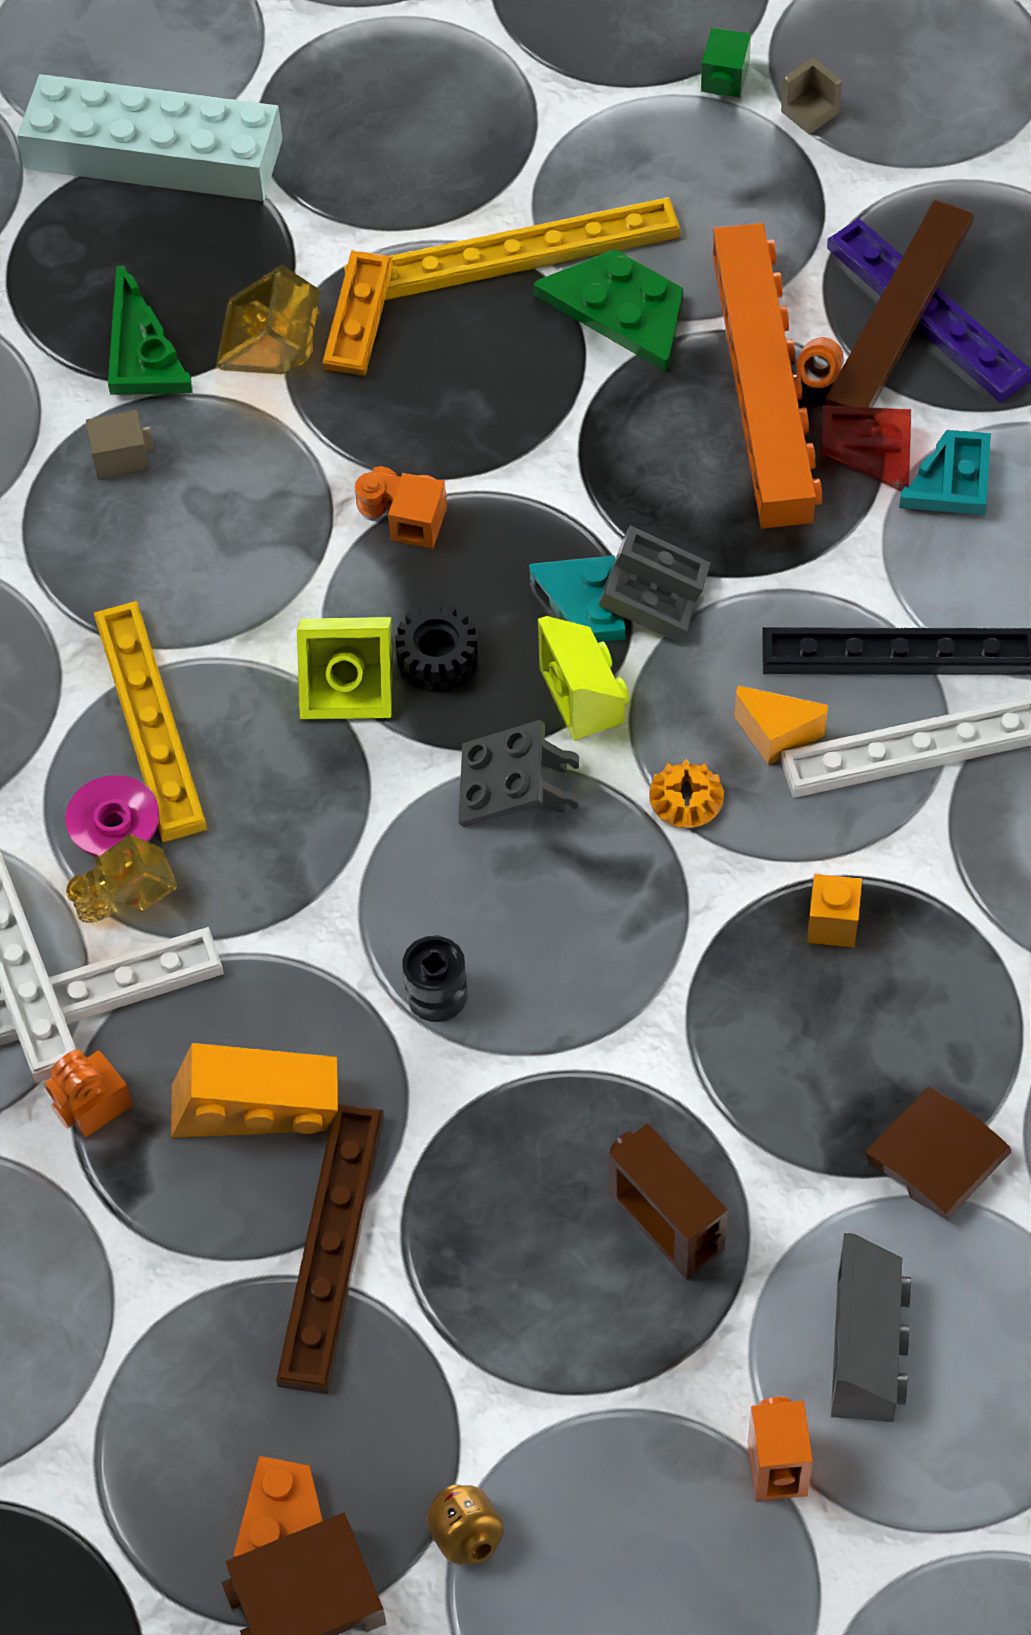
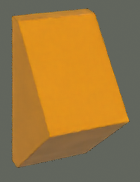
(778, 721)

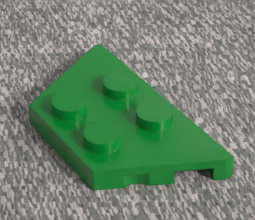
(619, 302)

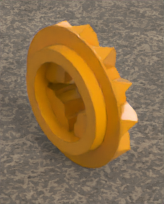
(668, 801)

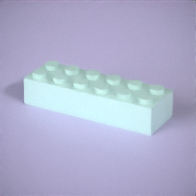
(150, 137)

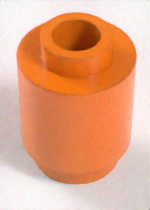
(815, 374)

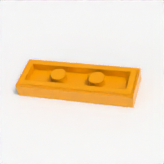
(358, 313)

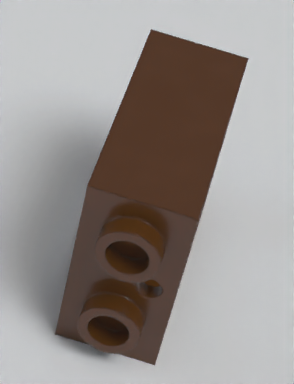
(666, 1200)

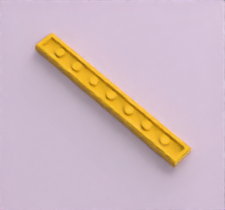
(532, 247)

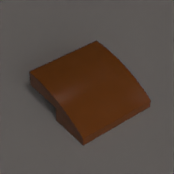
(938, 1152)

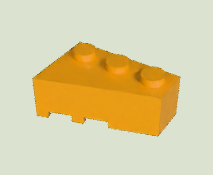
(252, 1092)

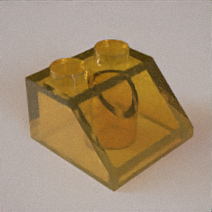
(269, 324)

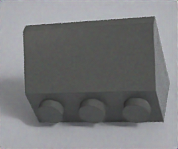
(869, 1332)

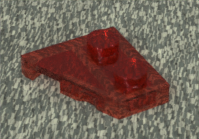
(869, 441)

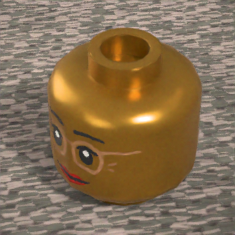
(464, 1524)

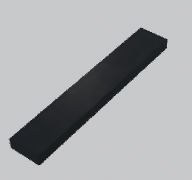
(896, 651)

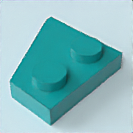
(952, 476)
(575, 592)

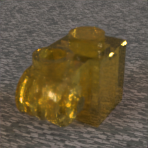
(126, 873)

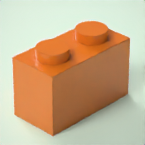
(779, 1449)

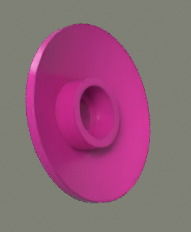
(106, 801)

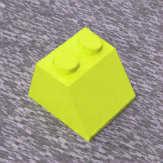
(345, 667)
(580, 677)

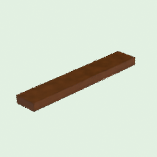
(901, 306)
(330, 1249)

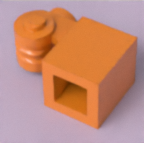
(413, 503)
(87, 1091)

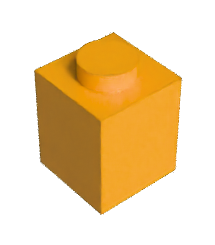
(834, 910)

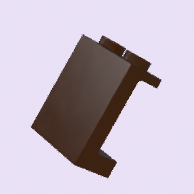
(305, 1584)

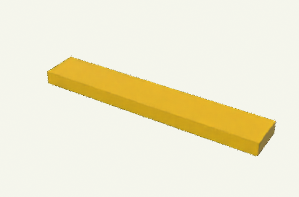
(150, 720)

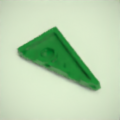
(139, 352)

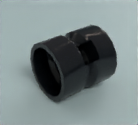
(435, 978)

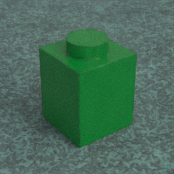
(725, 62)

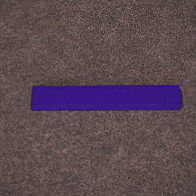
(943, 320)

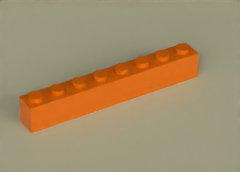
(764, 377)

